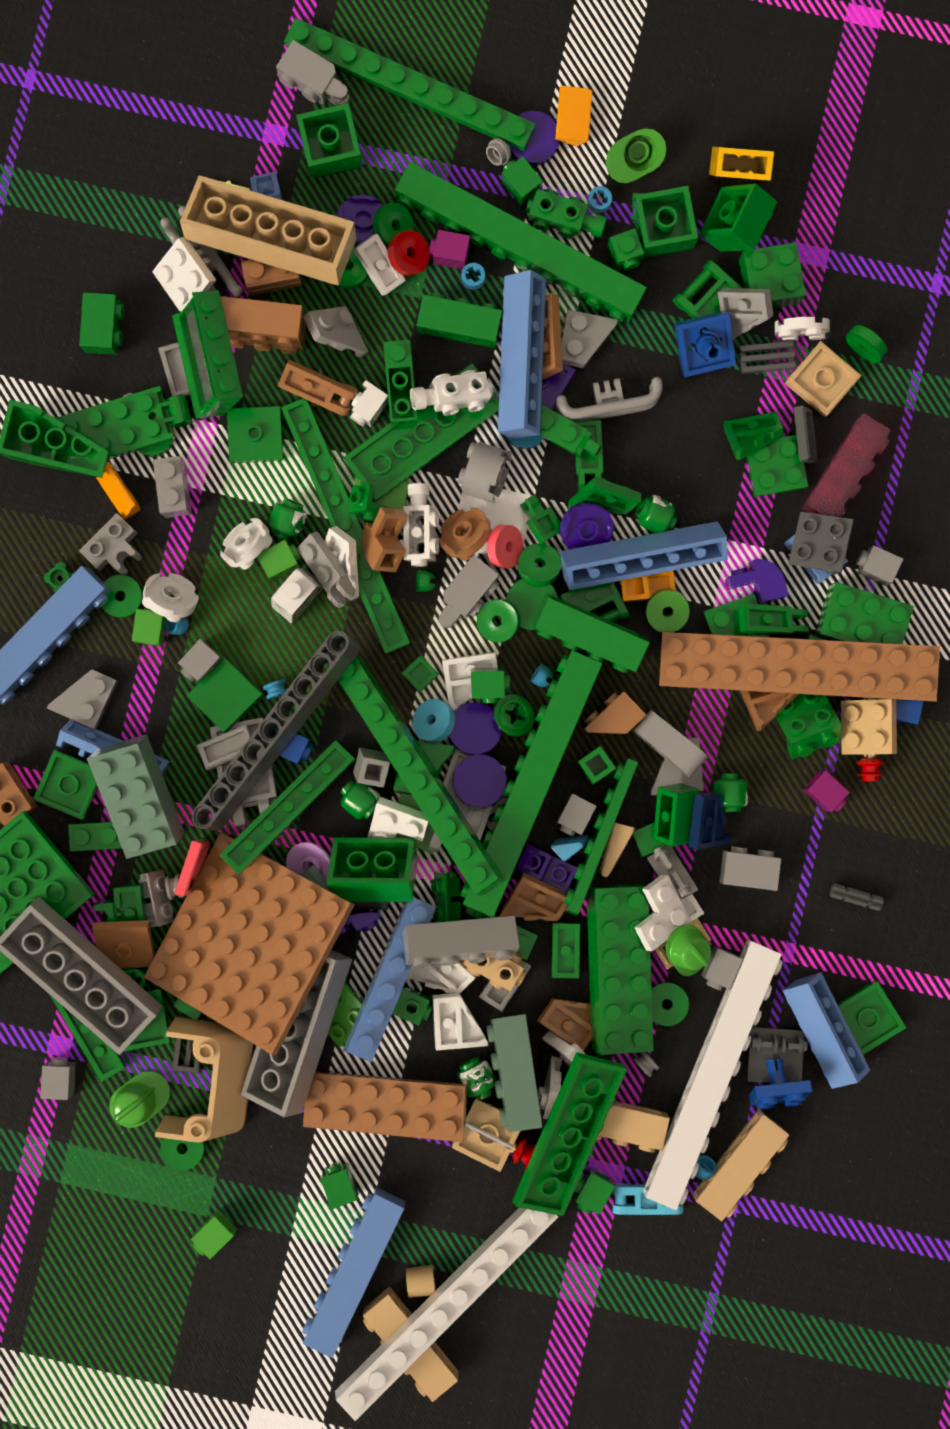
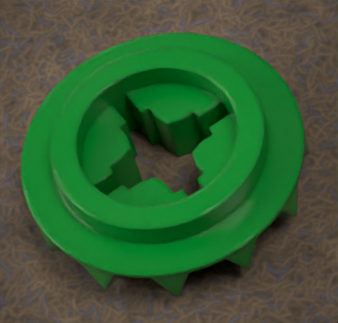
(523, 712)

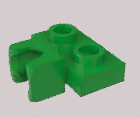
(126, 905)

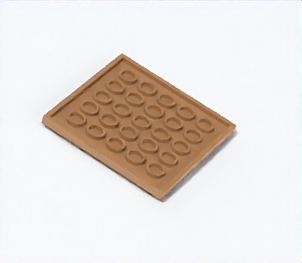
(249, 945)

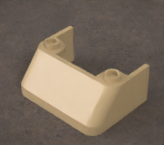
(231, 1061)

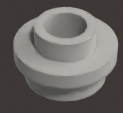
(498, 152)

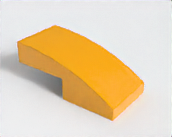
(644, 587)

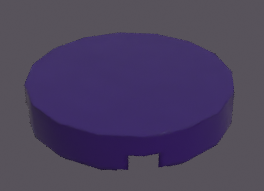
(542, 142)
(361, 211)
(586, 525)
(474, 729)
(479, 781)

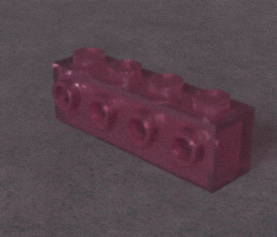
(847, 467)

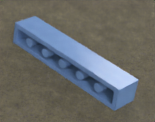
(522, 355)
(644, 555)
(49, 629)
(385, 985)
(353, 1273)

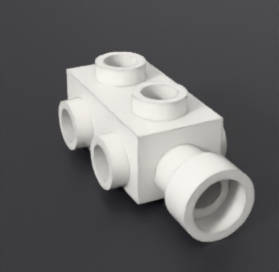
(463, 396)
(414, 533)

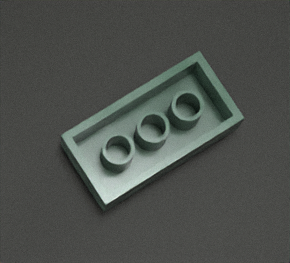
(136, 796)
(515, 1072)

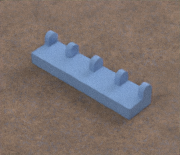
(92, 739)

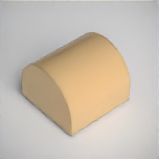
(420, 1281)

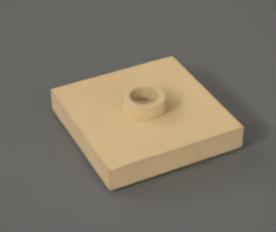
(822, 379)

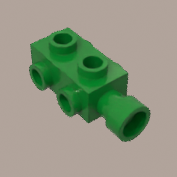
(557, 217)

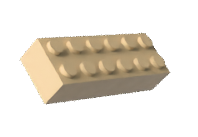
(268, 230)

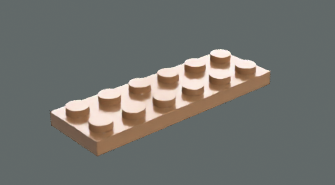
(386, 1106)

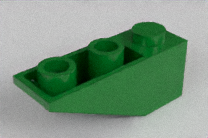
(399, 380)

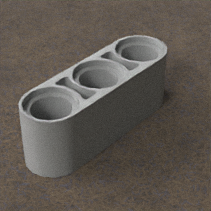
(670, 743)

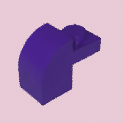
(765, 577)

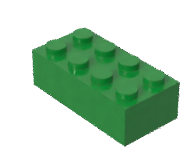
(590, 632)

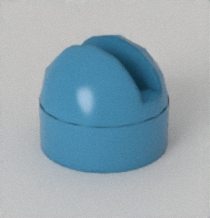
(177, 628)
(540, 675)
(706, 1168)

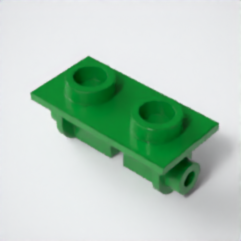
(444, 887)

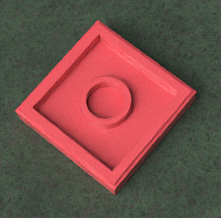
(192, 866)

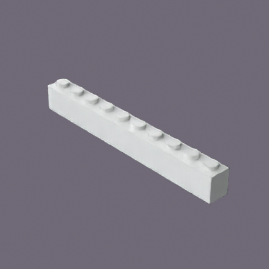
(711, 1076)
(441, 1310)

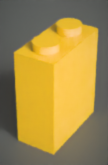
(741, 163)

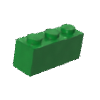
(459, 320)

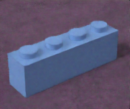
(826, 1030)

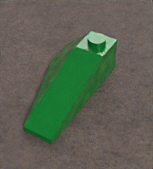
(44, 441)

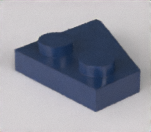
(708, 822)

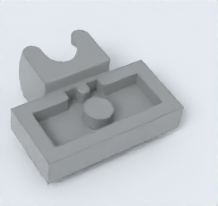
(111, 545)

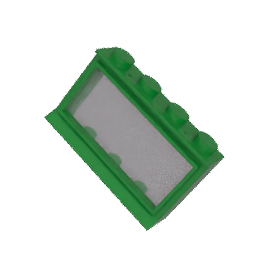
(207, 355)

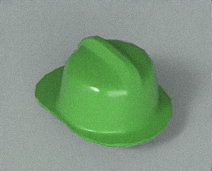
(635, 155)
(688, 949)
(139, 1099)

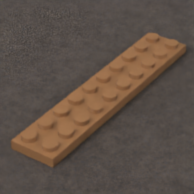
(800, 666)

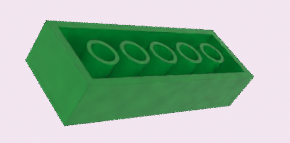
(619, 970)

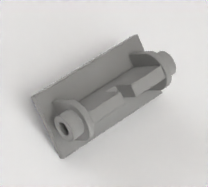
(667, 863)
(160, 910)

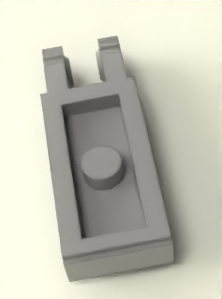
(326, 569)

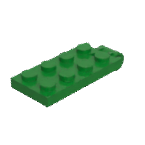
(127, 422)

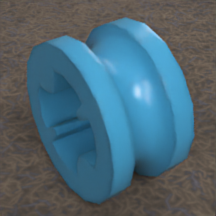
(599, 190)
(470, 284)
(275, 689)

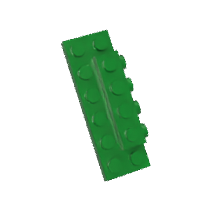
(569, 1134)

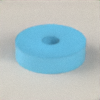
(440, 728)

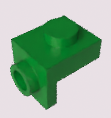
(362, 504)

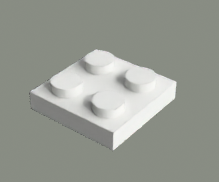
(183, 272)

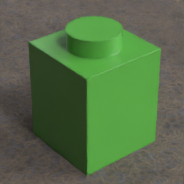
(279, 560)
(149, 628)
(213, 1234)

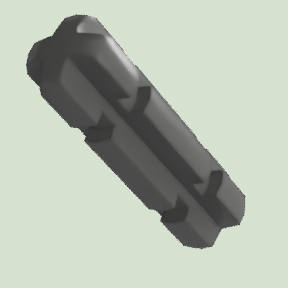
(856, 897)

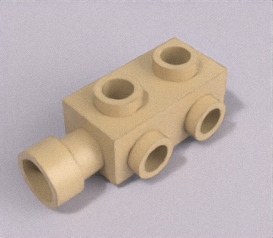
(492, 968)

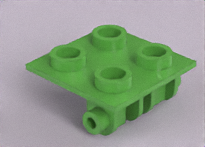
(344, 1015)

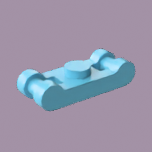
(641, 1204)

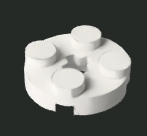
(802, 327)
(245, 543)
(157, 596)

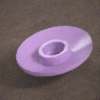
(305, 855)

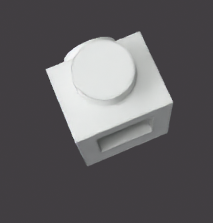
(368, 405)

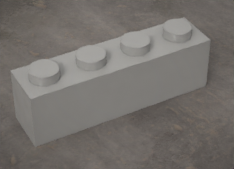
(460, 941)

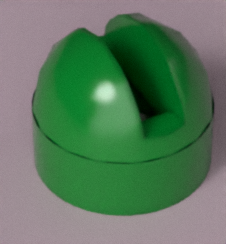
(423, 581)

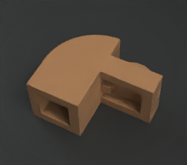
(380, 540)

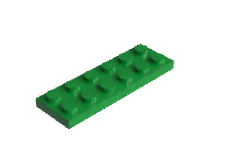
(409, 446)

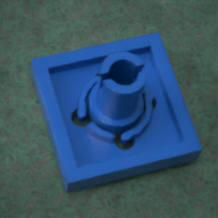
(708, 352)
(779, 1090)

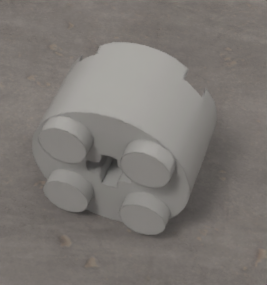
(484, 472)

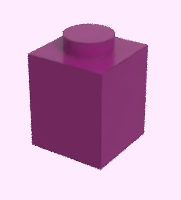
(450, 249)
(826, 791)

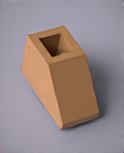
(616, 718)

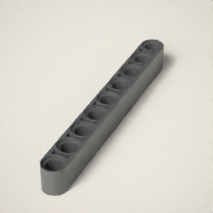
(263, 736)

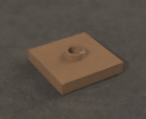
(125, 942)

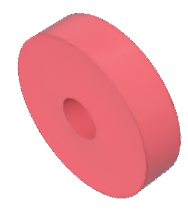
(504, 546)

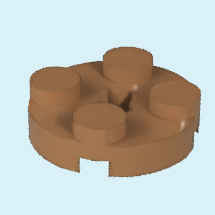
(464, 546)

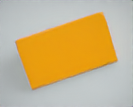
(573, 115)
(118, 492)

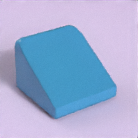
(568, 846)

